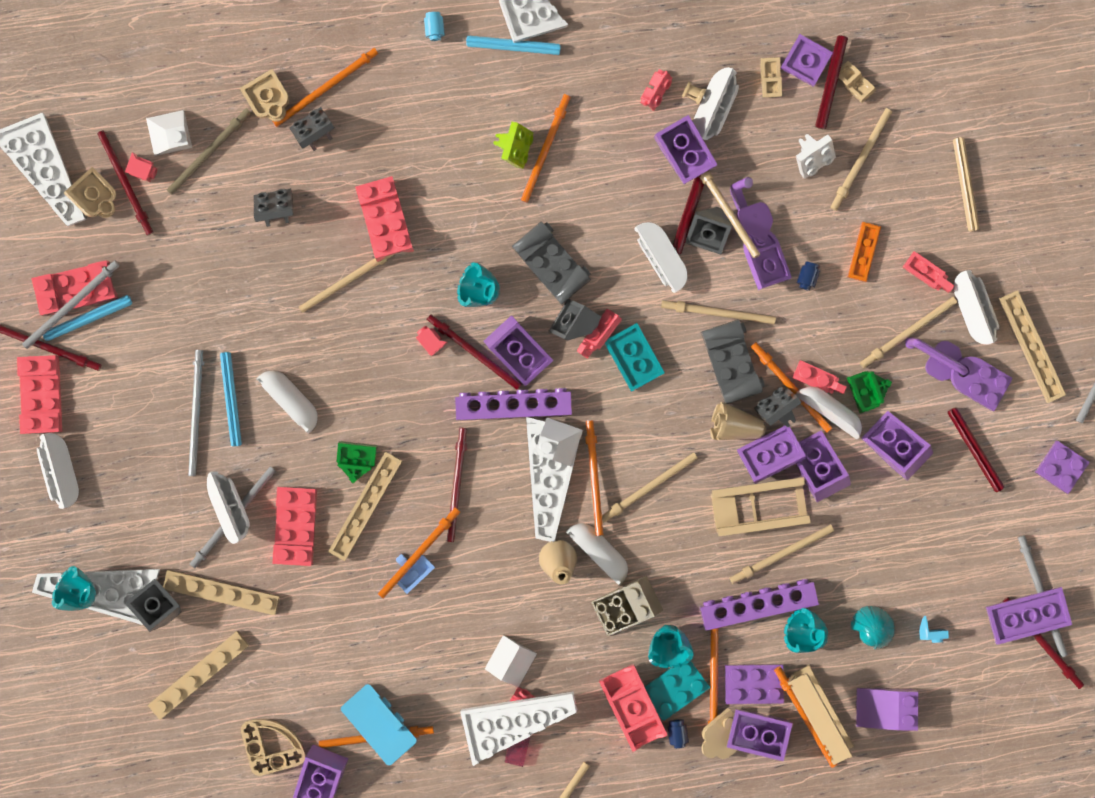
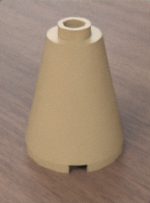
(735, 424)
(558, 561)

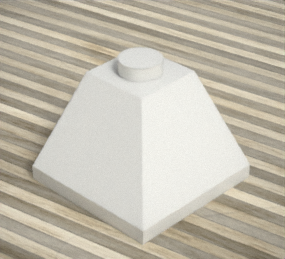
(169, 133)
(558, 442)

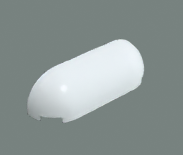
(716, 103)
(662, 255)
(976, 307)
(290, 399)
(831, 409)
(57, 470)
(228, 507)
(600, 551)

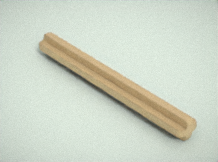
(966, 184)

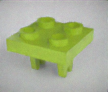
(515, 144)

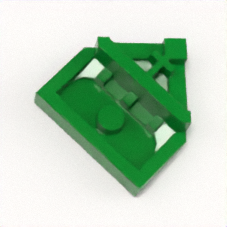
(868, 390)
(355, 459)

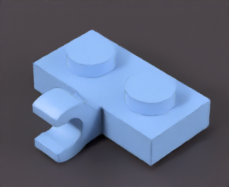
(416, 572)

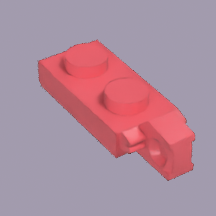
(927, 272)
(599, 336)
(818, 378)

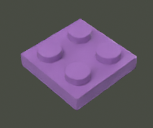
(806, 60)
(1062, 467)

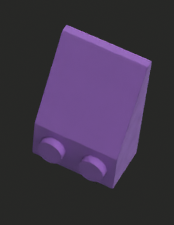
(685, 149)
(518, 350)
(898, 445)
(822, 467)
(887, 708)
(759, 734)
(320, 774)

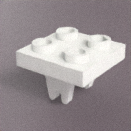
(814, 155)

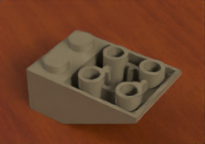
(627, 606)

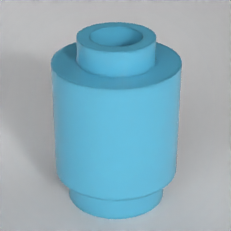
(434, 26)

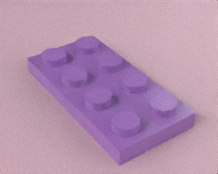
(1028, 615)

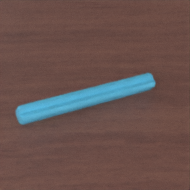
(507, 44)
(87, 317)
(230, 398)

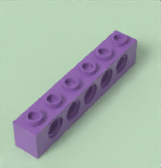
(464, 412)
(807, 599)

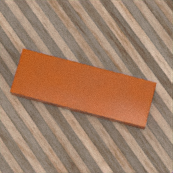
(864, 252)

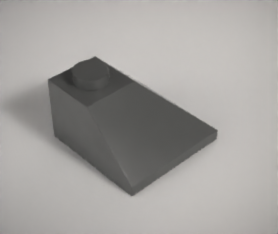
(709, 230)
(574, 321)
(153, 606)

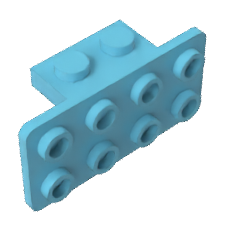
(379, 724)

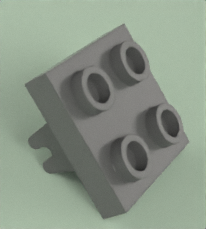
(312, 128)
(273, 205)
(778, 406)

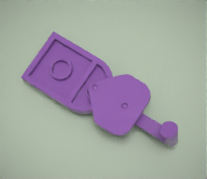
(757, 220)
(978, 380)

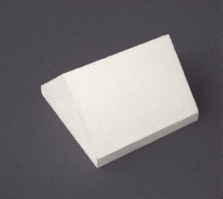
(510, 661)

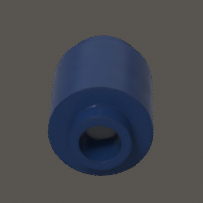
(808, 276)
(678, 733)

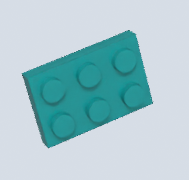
(634, 357)
(676, 689)

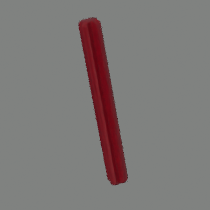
(831, 82)
(688, 214)
(975, 449)

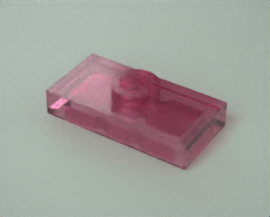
(517, 753)

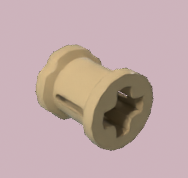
(693, 93)

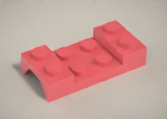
(384, 218)
(57, 289)
(40, 394)
(295, 526)
(633, 707)

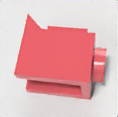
(141, 168)
(430, 340)

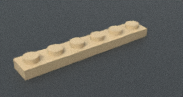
(1032, 346)
(365, 506)
(221, 592)
(198, 675)

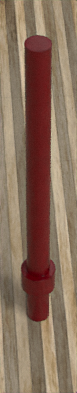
(141, 215)
(445, 329)
(80, 360)
(460, 446)
(1067, 670)

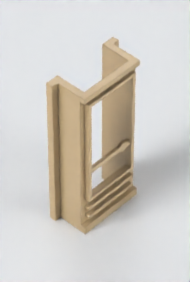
(726, 512)
(821, 714)

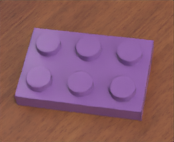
(771, 454)
(753, 684)

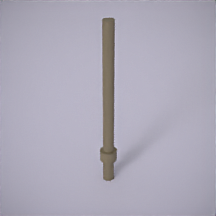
(234, 125)

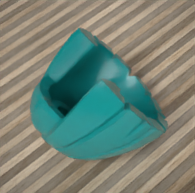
(477, 287)
(73, 591)
(874, 626)
(805, 632)
(670, 648)

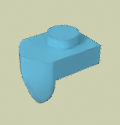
(935, 635)

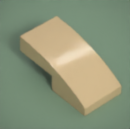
(771, 77)
(855, 82)

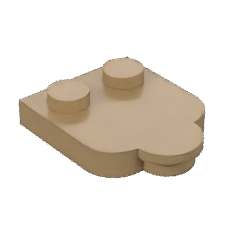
(266, 96)
(92, 195)
(717, 735)

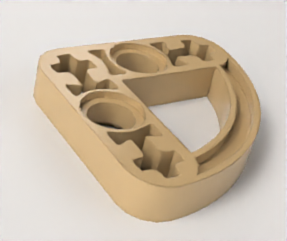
(261, 756)

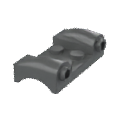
(551, 262)
(732, 361)

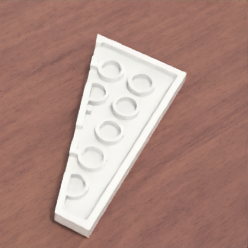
(530, 18)
(38, 158)
(548, 485)
(111, 588)
(507, 723)

